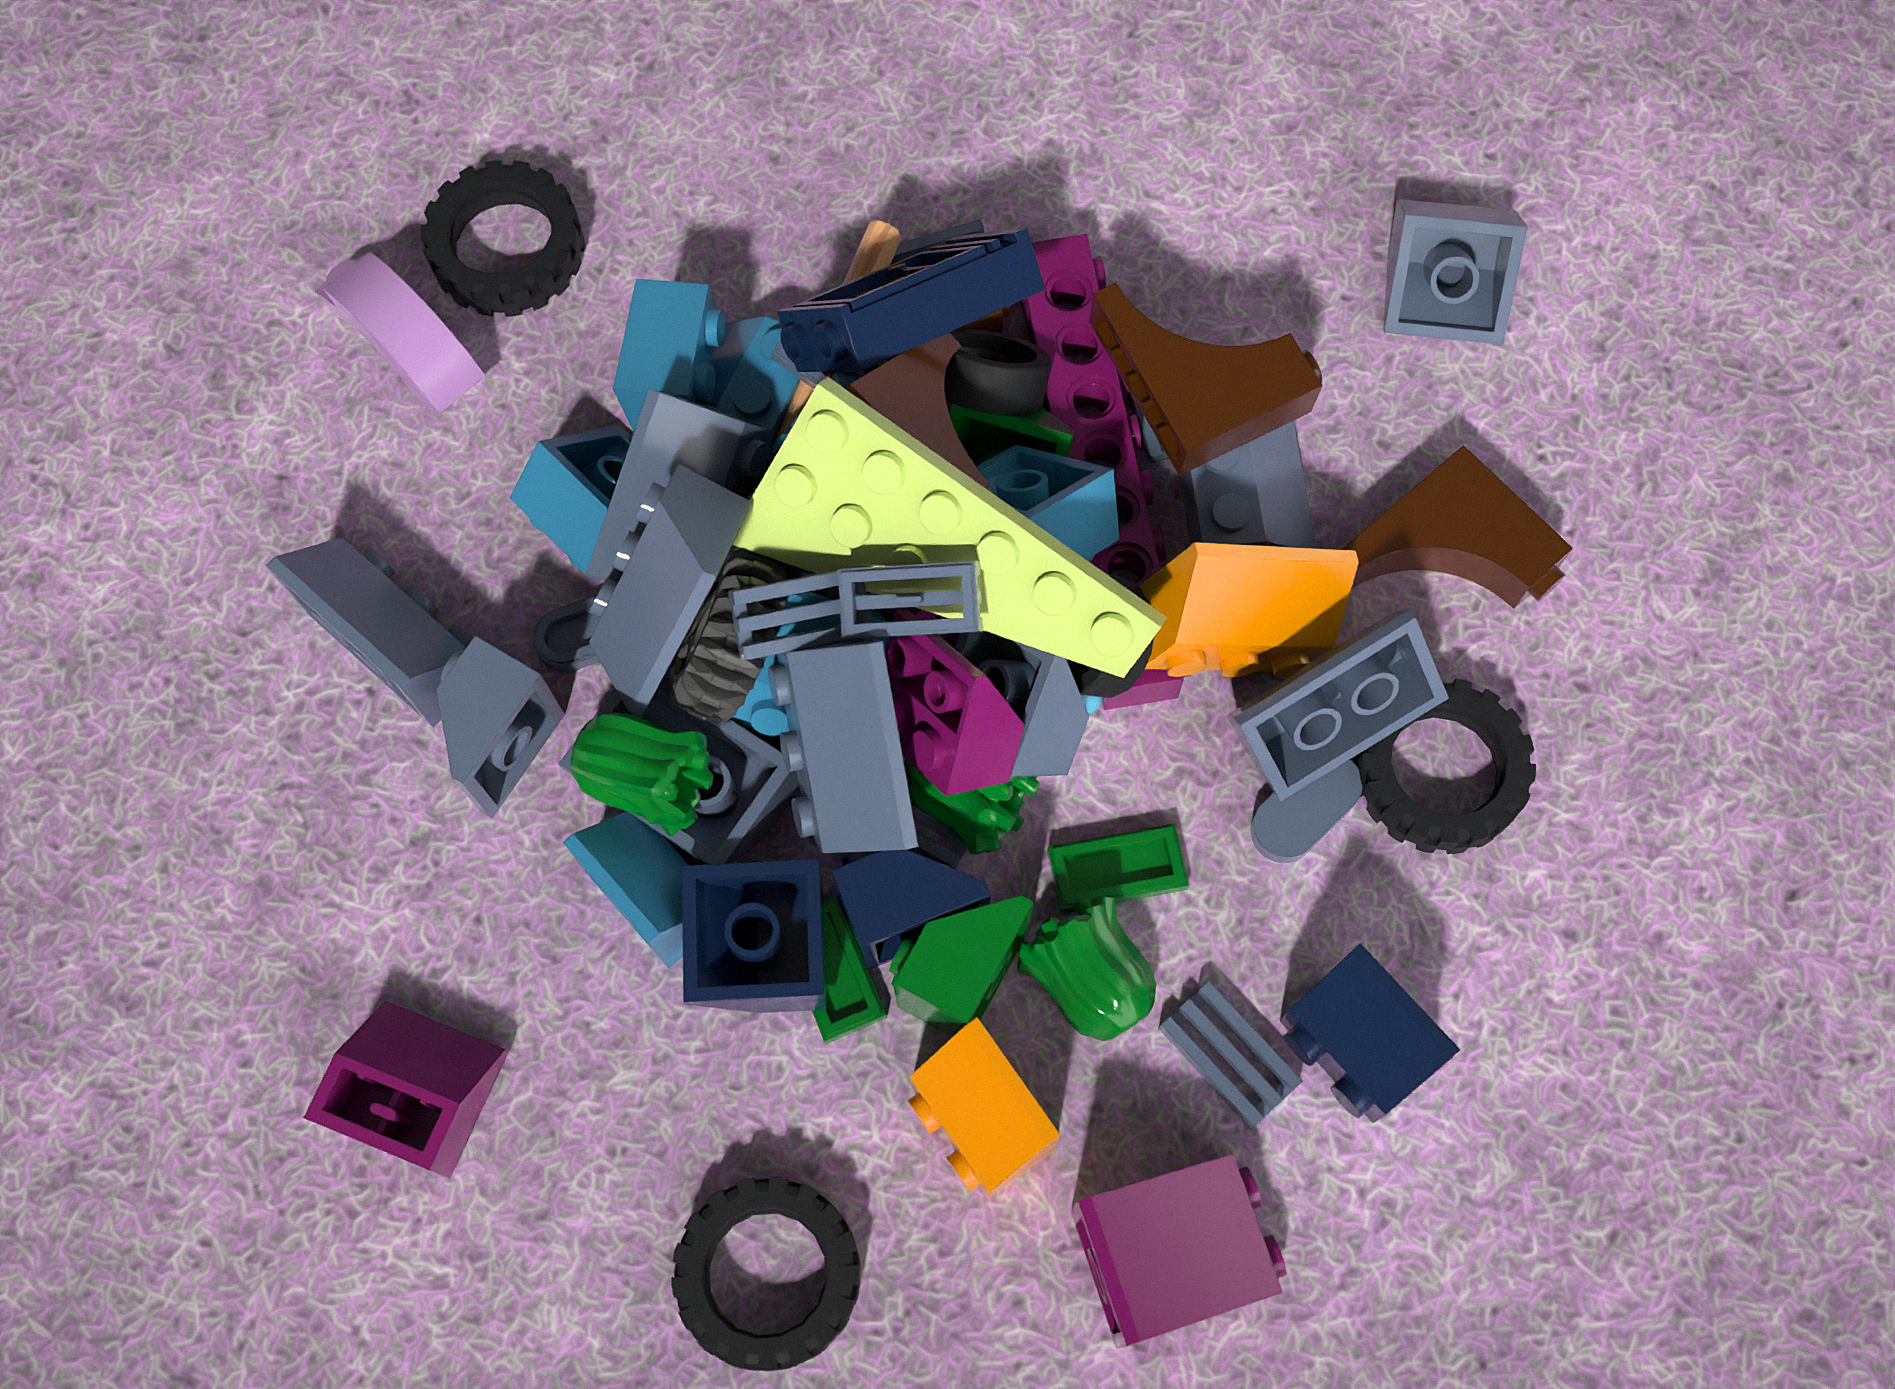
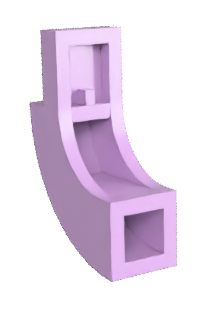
(401, 329)

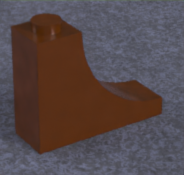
(1199, 393)
(913, 398)
(1468, 527)

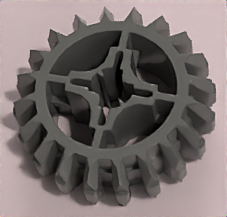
(707, 669)

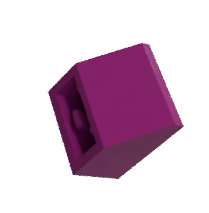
(949, 714)
(408, 1087)

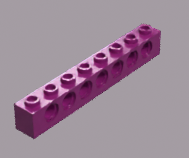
(1073, 277)

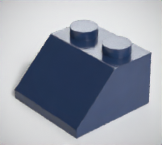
(896, 896)
(754, 936)
(1366, 1036)

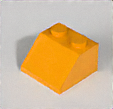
(981, 1110)

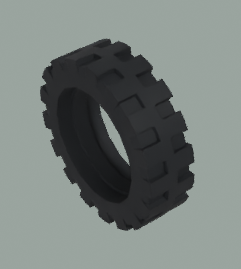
(481, 191)
(1439, 831)
(692, 1274)

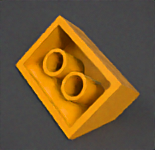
(1248, 608)

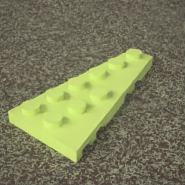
(873, 496)

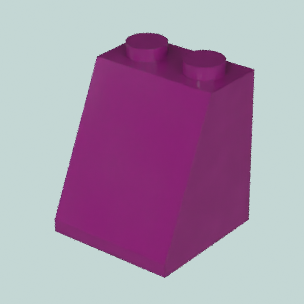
(1177, 1249)

